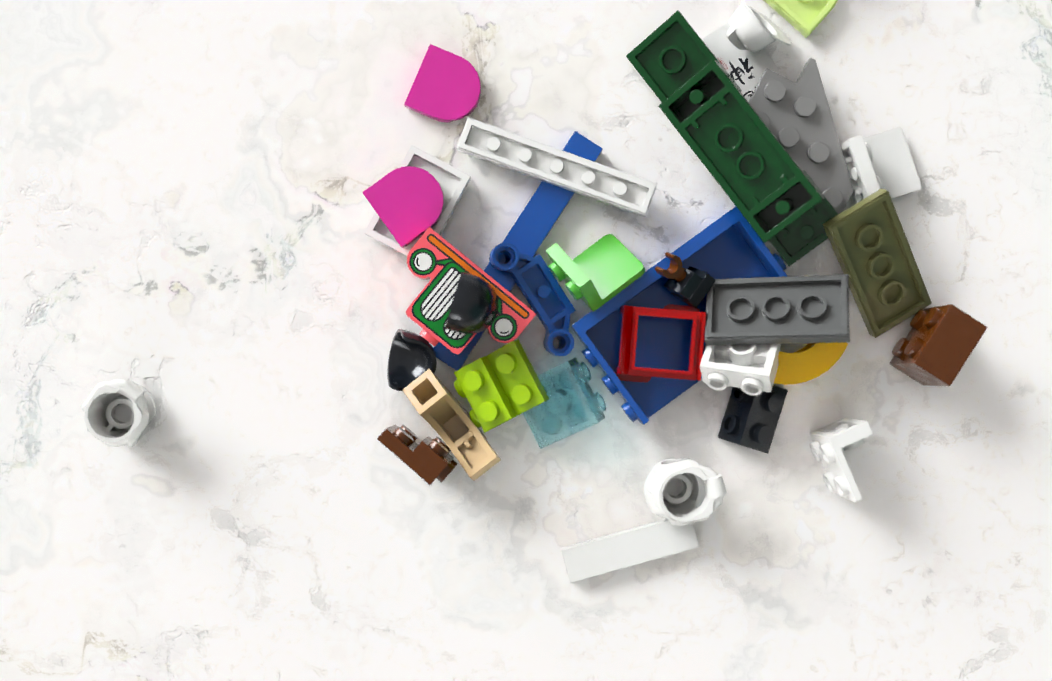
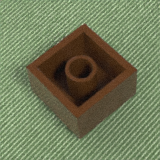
(937, 345)

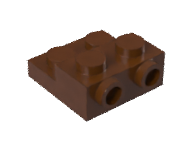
(428, 459)

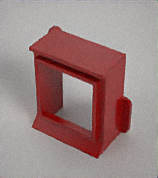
(626, 369)

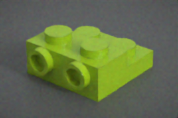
(500, 386)

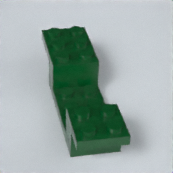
(732, 139)

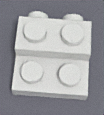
(740, 366)

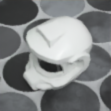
(119, 412)
(683, 491)

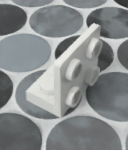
(880, 163)
(827, 447)

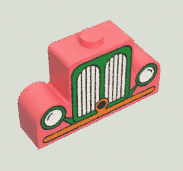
(442, 263)

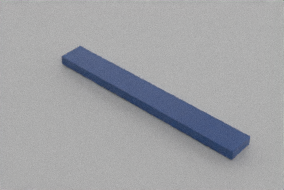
(528, 234)

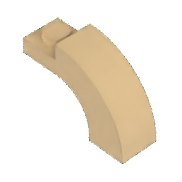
(452, 424)

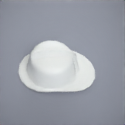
(753, 30)

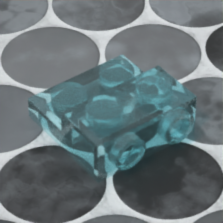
(570, 404)

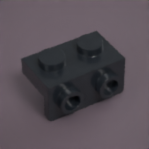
(752, 419)

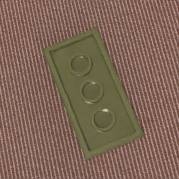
(877, 262)

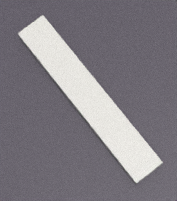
(556, 167)

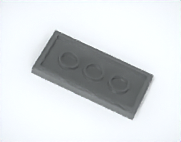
(778, 310)

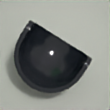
(472, 305)
(409, 359)

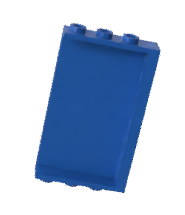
(722, 250)

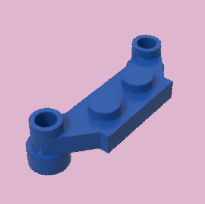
(542, 294)

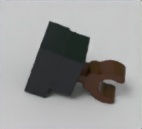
(686, 284)

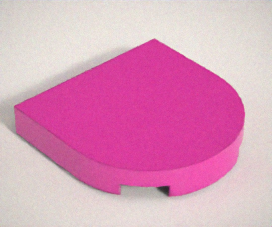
(444, 87)
(407, 202)

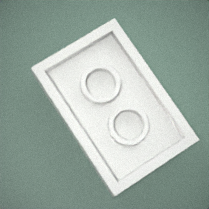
(452, 182)

